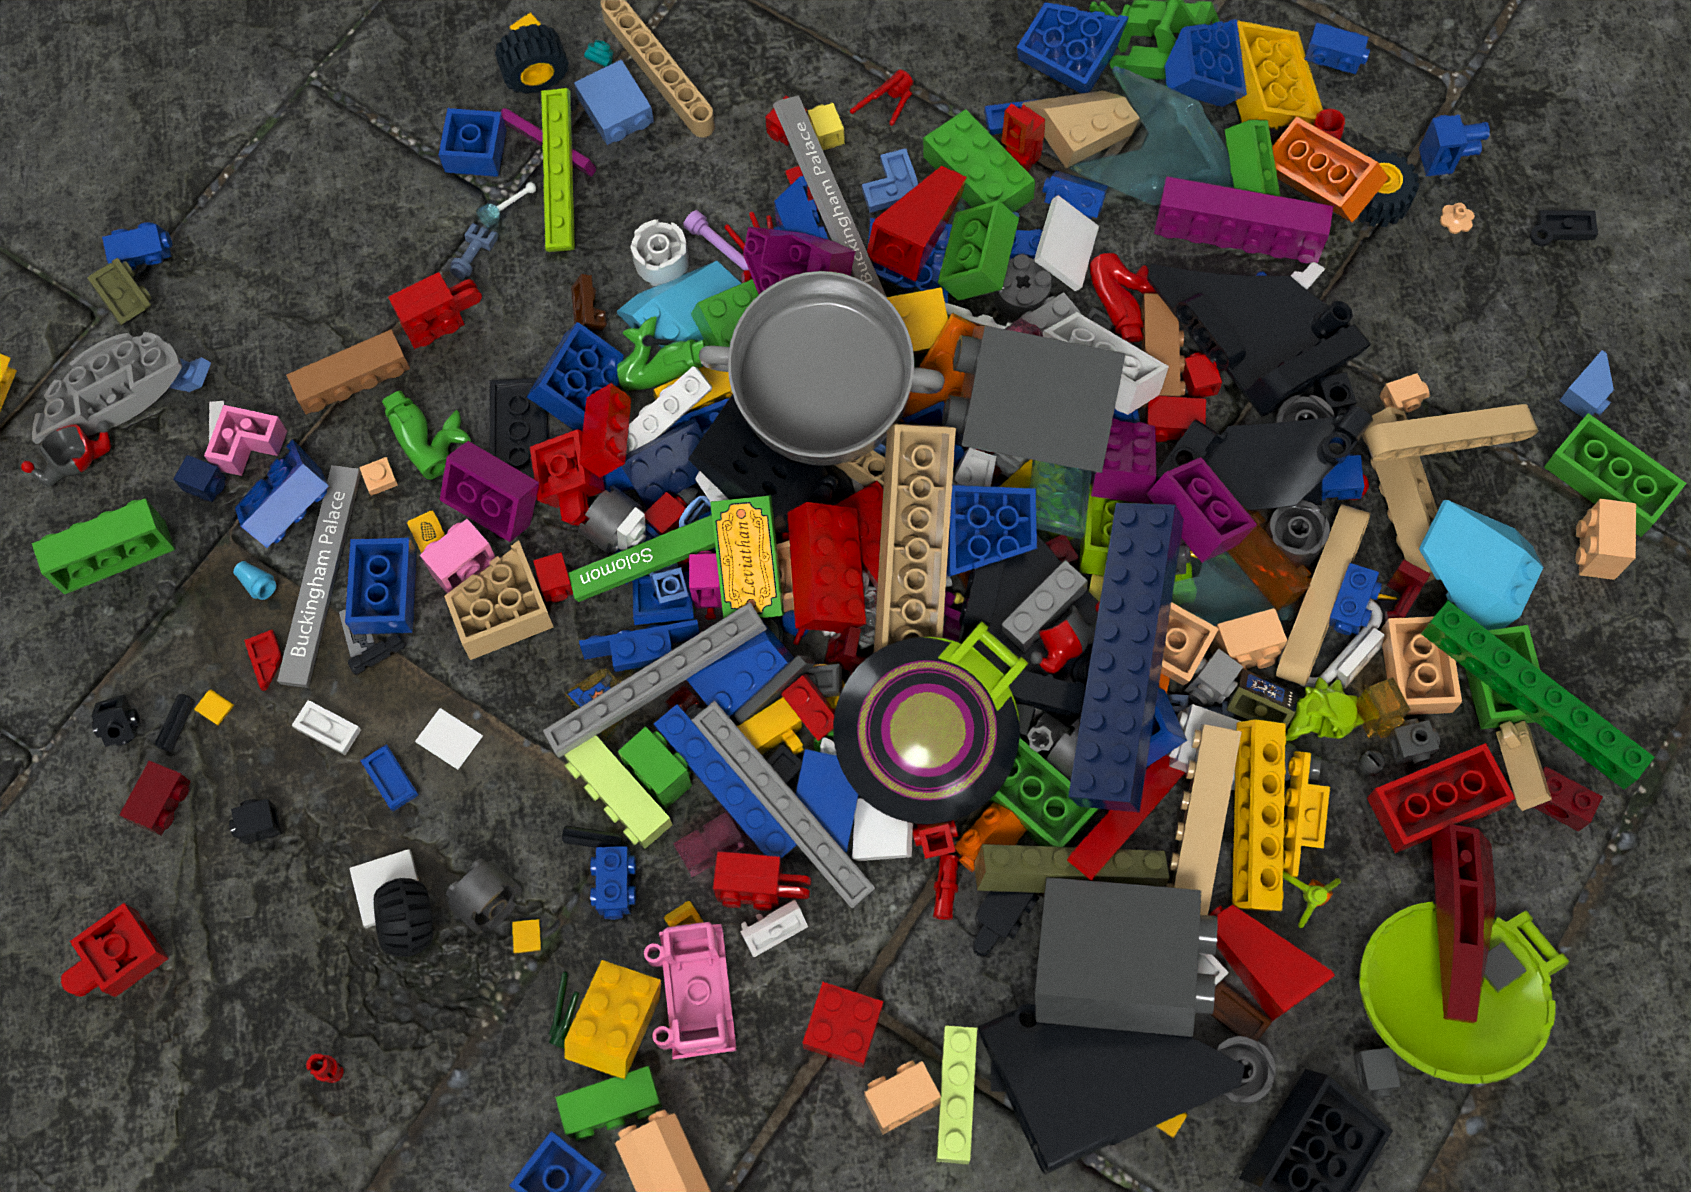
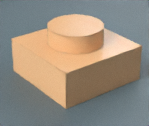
(378, 476)

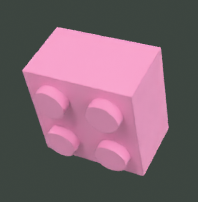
(457, 555)

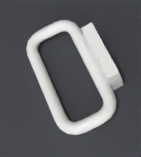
(1356, 653)

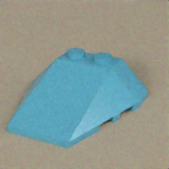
(676, 300)
(1481, 564)

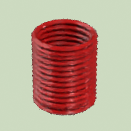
(1330, 120)

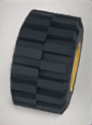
(531, 59)
(1395, 195)

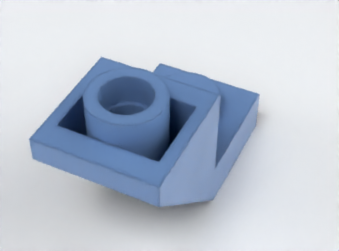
(191, 375)
(669, 583)

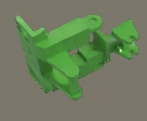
(1162, 20)

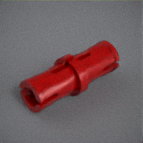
(946, 887)
(320, 1071)

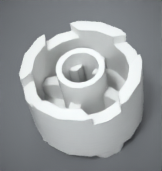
(659, 252)

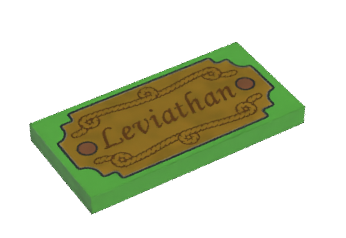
(747, 555)

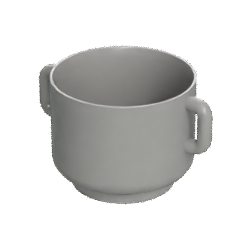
(821, 367)

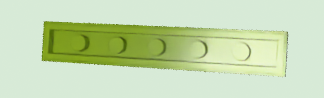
(557, 170)

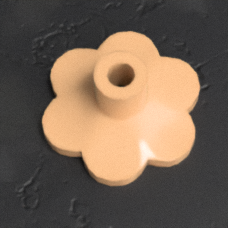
(1457, 218)

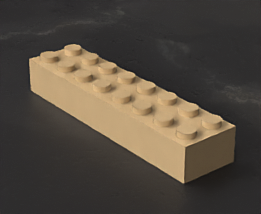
(914, 532)

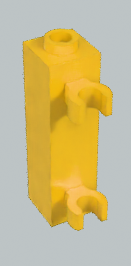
(772, 727)

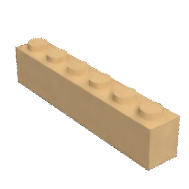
(1407, 496)
(1204, 811)

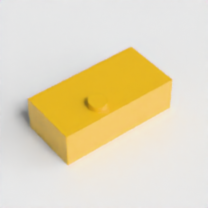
(923, 315)

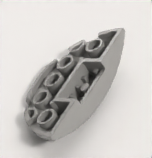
(109, 384)

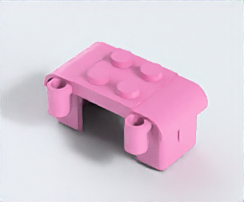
(695, 990)

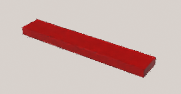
(1118, 825)

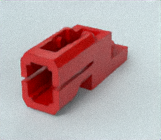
(1023, 135)

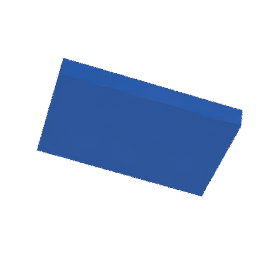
(828, 795)

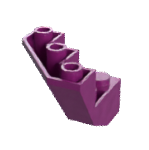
(781, 254)

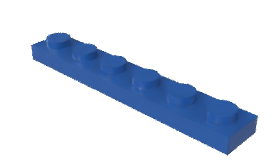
(724, 783)

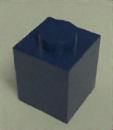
(200, 478)

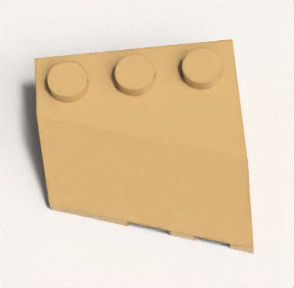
(1084, 123)
(498, 605)

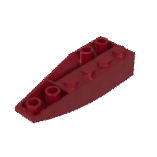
(1464, 916)

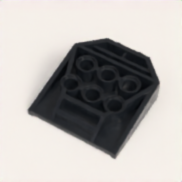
(748, 468)

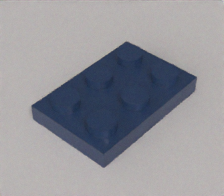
(664, 463)

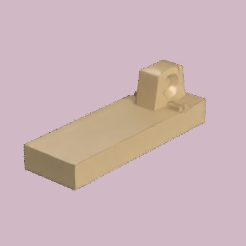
(1523, 765)

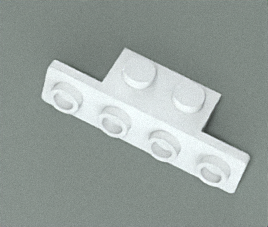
(667, 408)

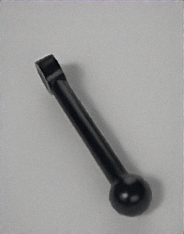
(648, 341)

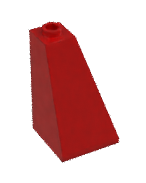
(912, 225)
(1267, 963)

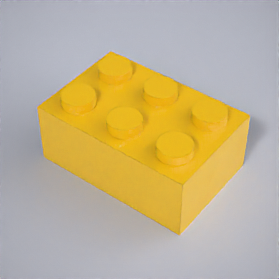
(612, 1019)

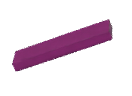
(535, 134)

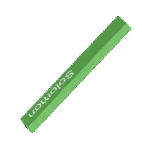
(642, 559)

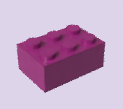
(1128, 463)
(488, 491)
(1210, 512)

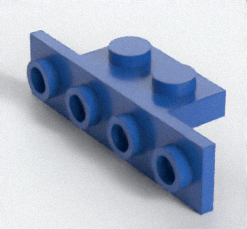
(639, 647)

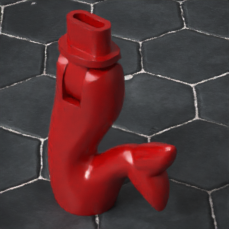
(1108, 277)

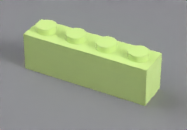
(619, 791)
(956, 1095)

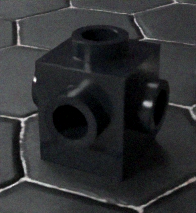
(115, 721)

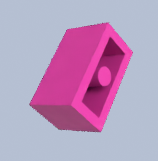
(704, 580)

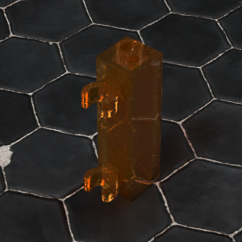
(1270, 567)

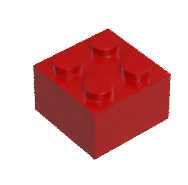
(843, 1024)

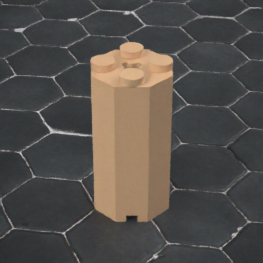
(660, 1156)

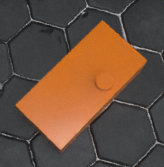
(1327, 169)

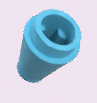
(255, 580)

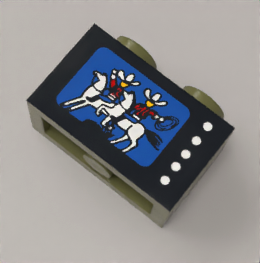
(1262, 699)

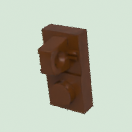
(582, 299)

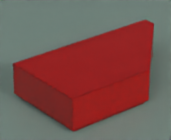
(264, 656)

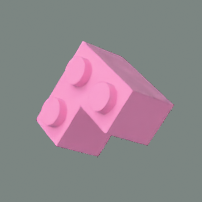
(241, 432)

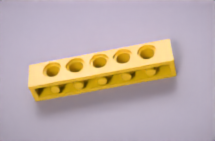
(1259, 816)

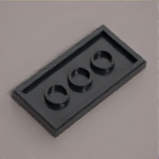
(515, 423)

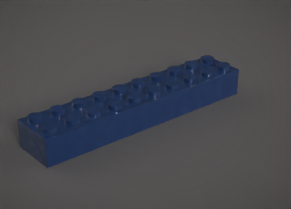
(1126, 657)

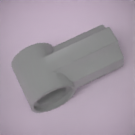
(1046, 733)

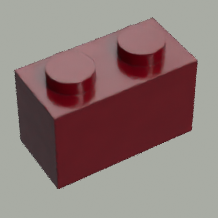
(155, 798)

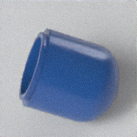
(788, 623)

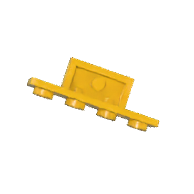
(1305, 813)

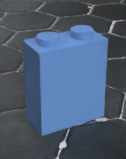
(614, 102)

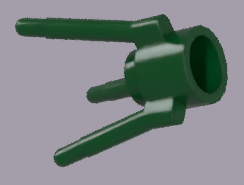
(561, 1028)

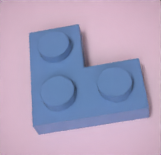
(898, 181)

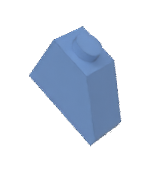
(1591, 388)

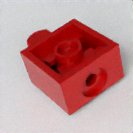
(432, 308)
(558, 479)
(755, 881)
(104, 953)

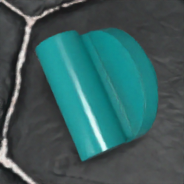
(599, 53)

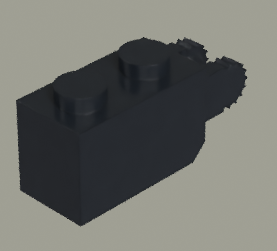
(1000, 918)

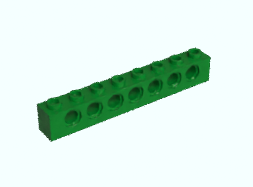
(1537, 696)

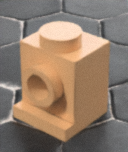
(1405, 393)

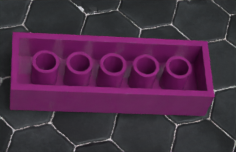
(1243, 220)

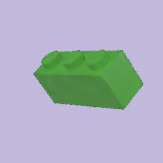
(1252, 157)
(609, 1103)

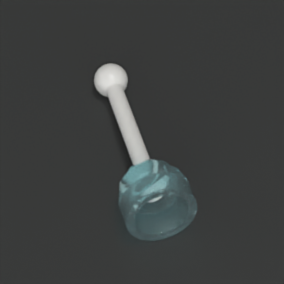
(490, 214)

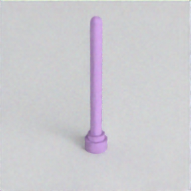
(697, 224)

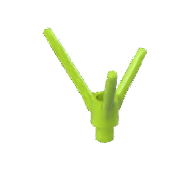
(1312, 894)

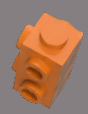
(994, 827)

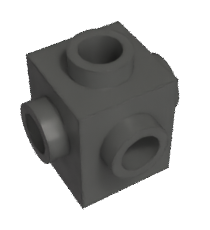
(1414, 742)

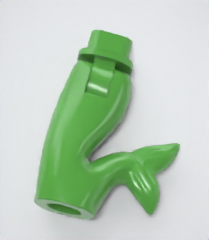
(667, 364)
(412, 434)

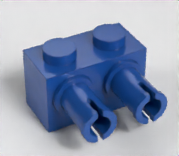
(1448, 141)

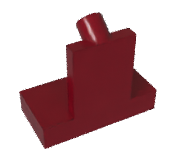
(1407, 581)
(843, 648)

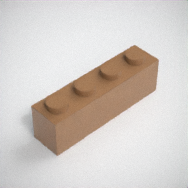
(1163, 342)
(348, 372)

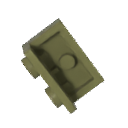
(119, 291)

